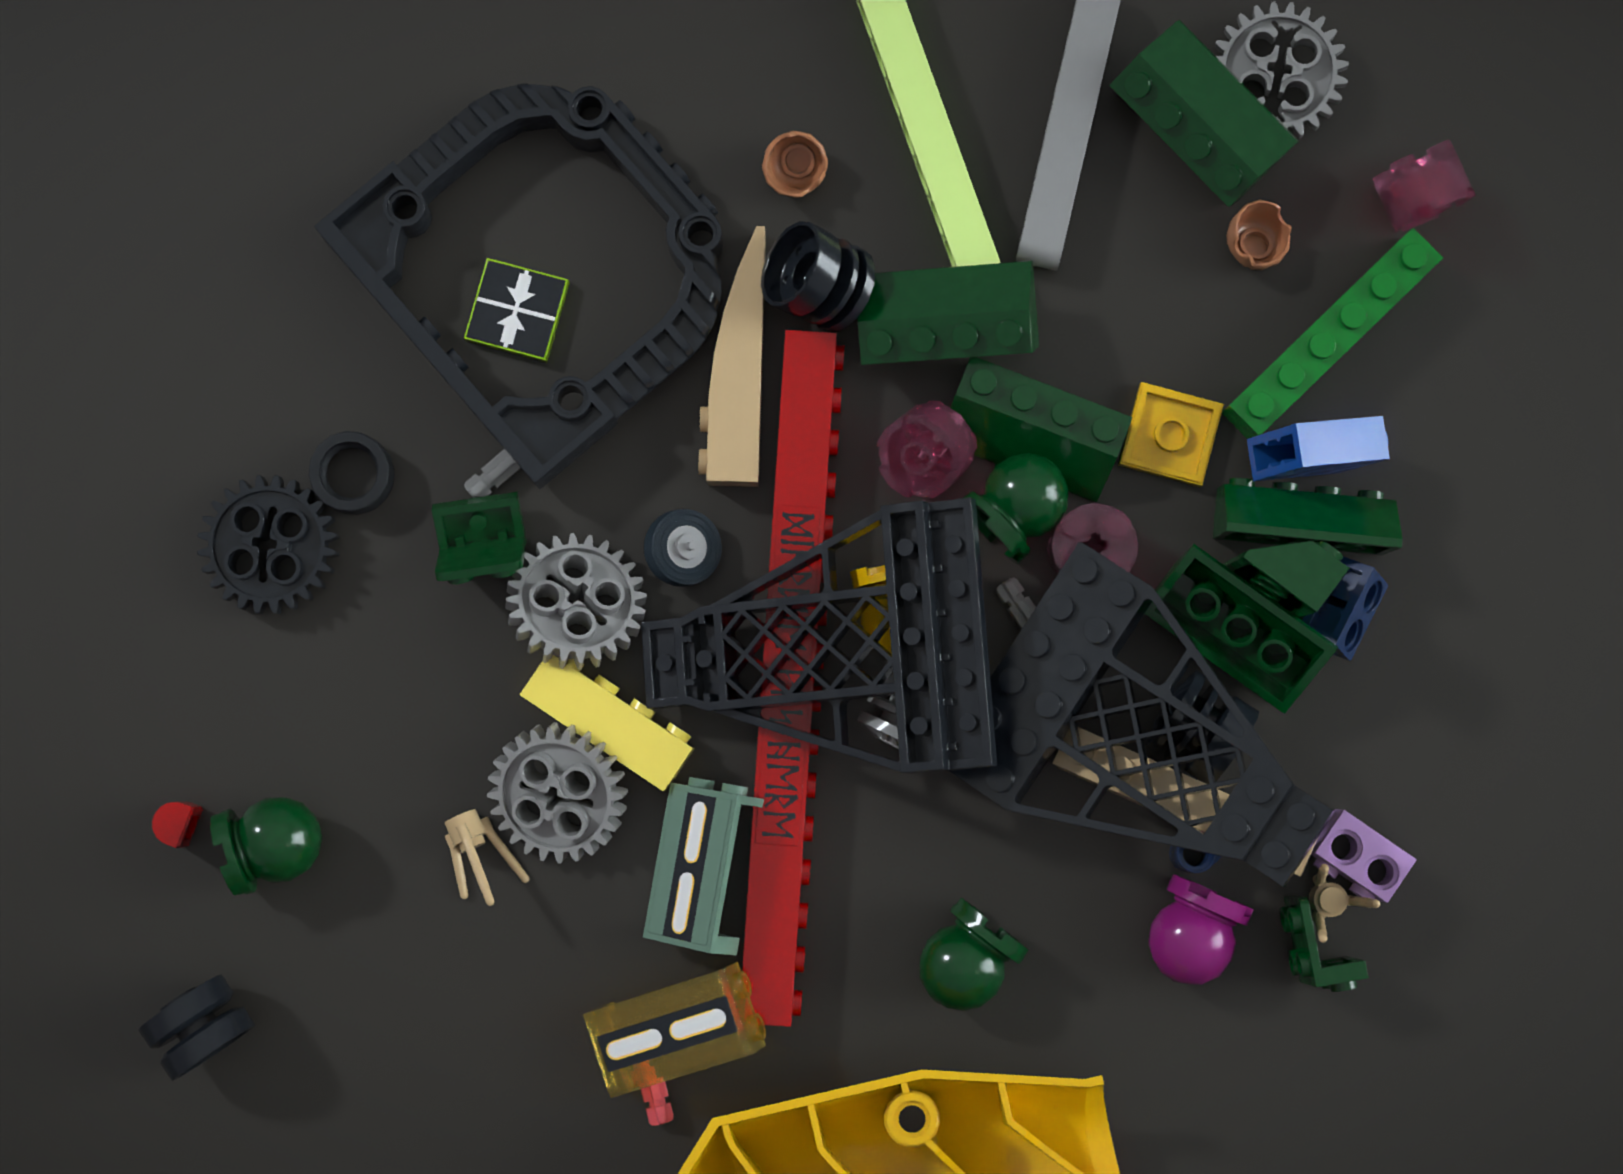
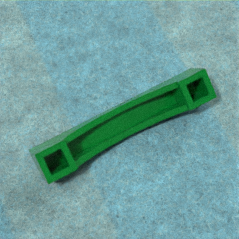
(1332, 335)

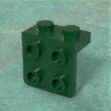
(479, 537)
(1304, 959)

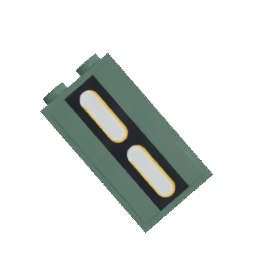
(695, 866)

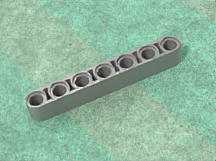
(1067, 132)

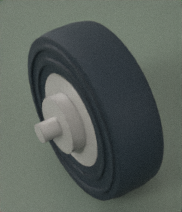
(682, 547)

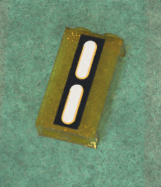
(675, 1030)

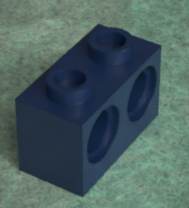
(1349, 608)

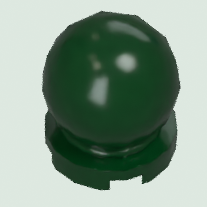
(1020, 501)
(270, 842)
(967, 960)

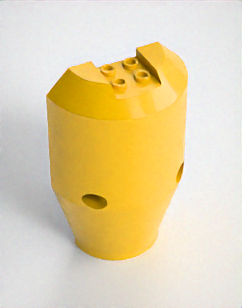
(969, 1128)

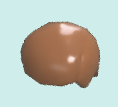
(794, 164)
(1258, 235)

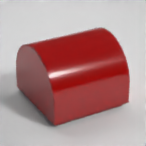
(176, 823)

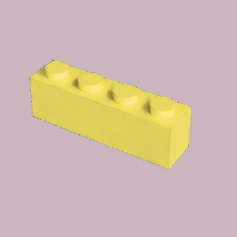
(626, 729)

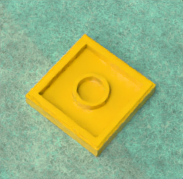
(1171, 434)

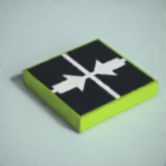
(516, 310)

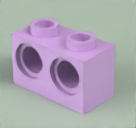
(1365, 847)

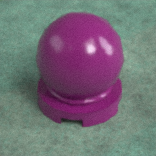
(1195, 935)

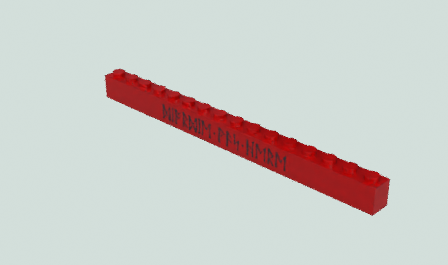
(783, 761)

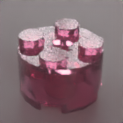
(1423, 187)
(926, 450)
(1095, 521)

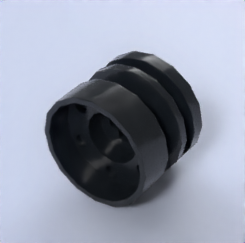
(817, 276)
(1190, 740)

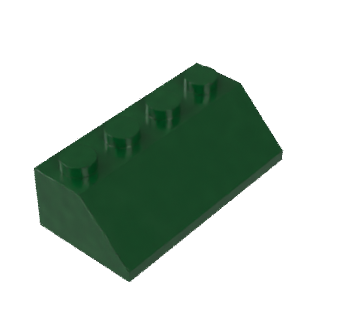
(1203, 113)
(950, 313)
(1027, 416)
(1292, 516)
(1292, 574)
(1242, 628)

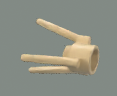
(466, 834)
(1331, 900)

